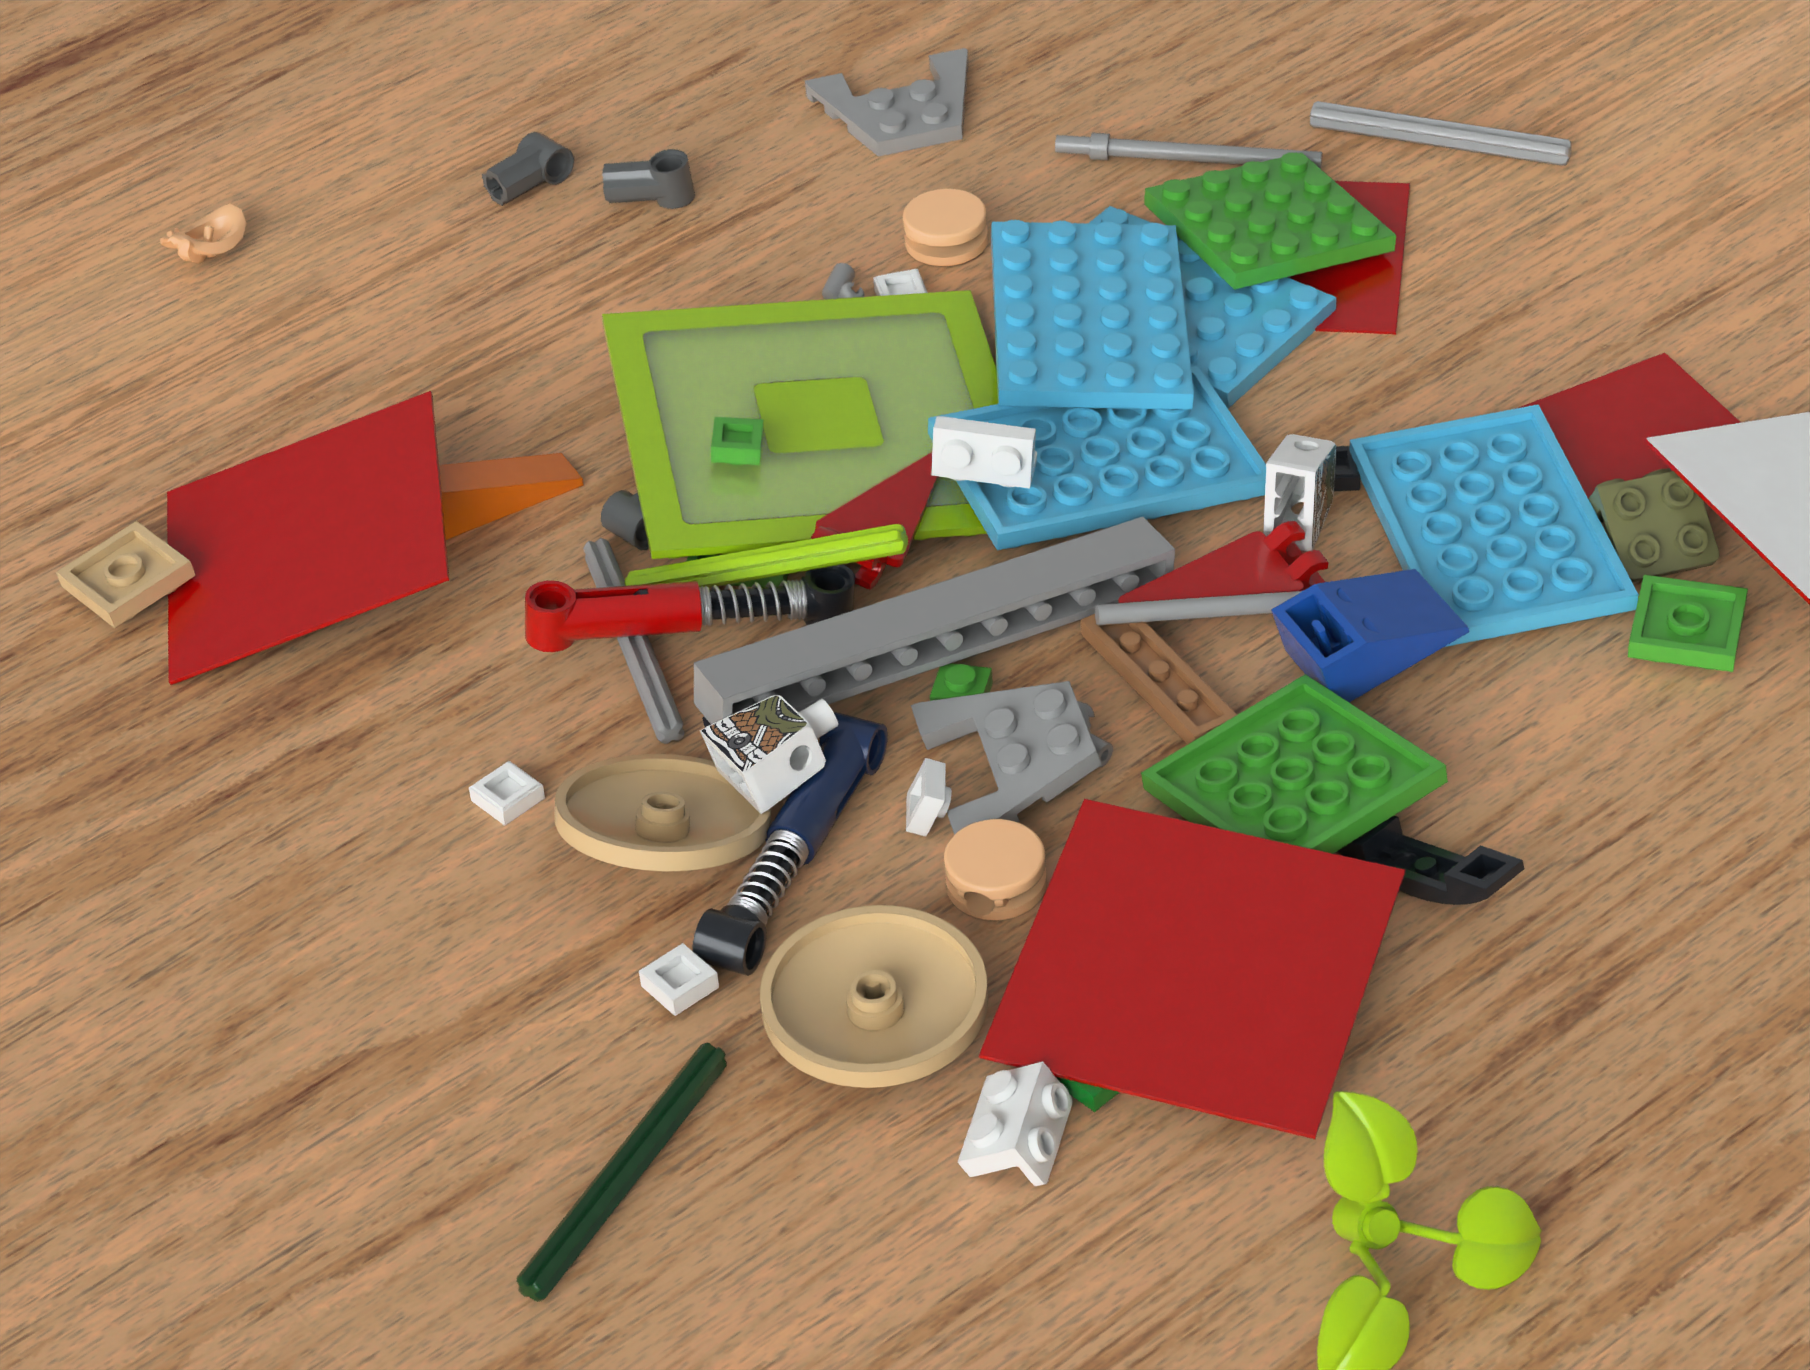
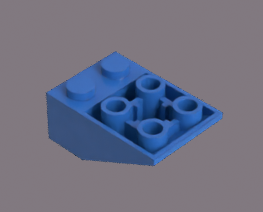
(1365, 629)

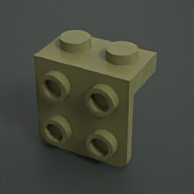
(1655, 524)

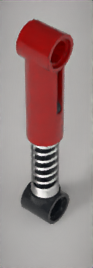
(561, 614)

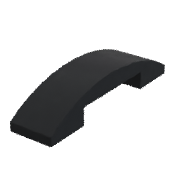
(1433, 871)

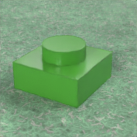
(737, 441)
(961, 680)

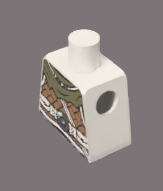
(1297, 473)
(769, 748)

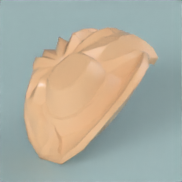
(208, 236)

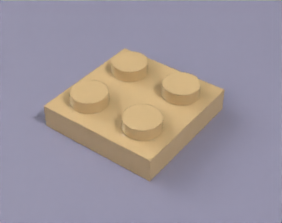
(125, 574)

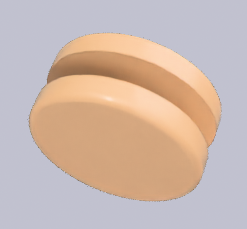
(945, 227)
(995, 869)

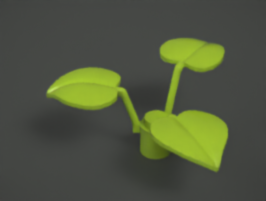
(1362, 1154)

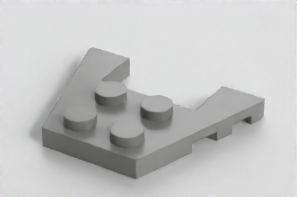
(903, 116)
(1030, 739)

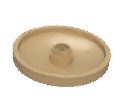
(657, 814)
(874, 996)

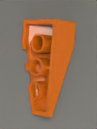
(497, 488)

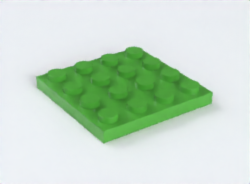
(1269, 220)
(1296, 771)

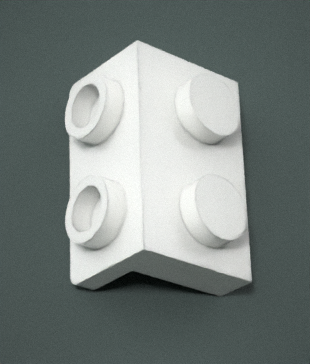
(983, 452)
(1017, 1123)

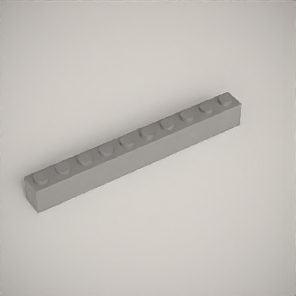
(935, 623)

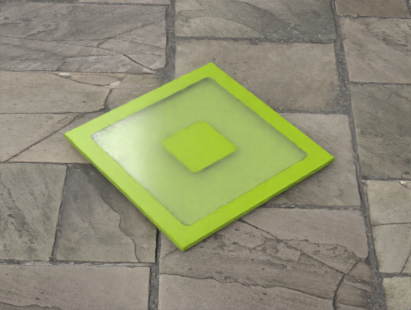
(839, 400)

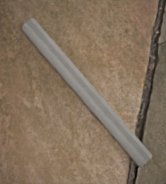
(1441, 133)
(638, 651)

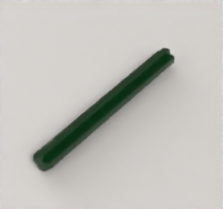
(621, 1173)

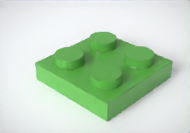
(1687, 623)

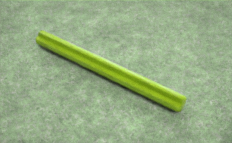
(779, 559)

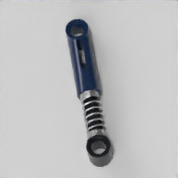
(737, 932)

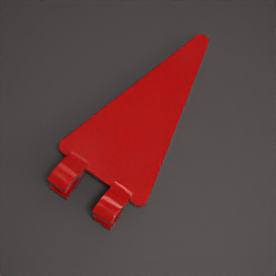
(893, 501)
(1241, 568)

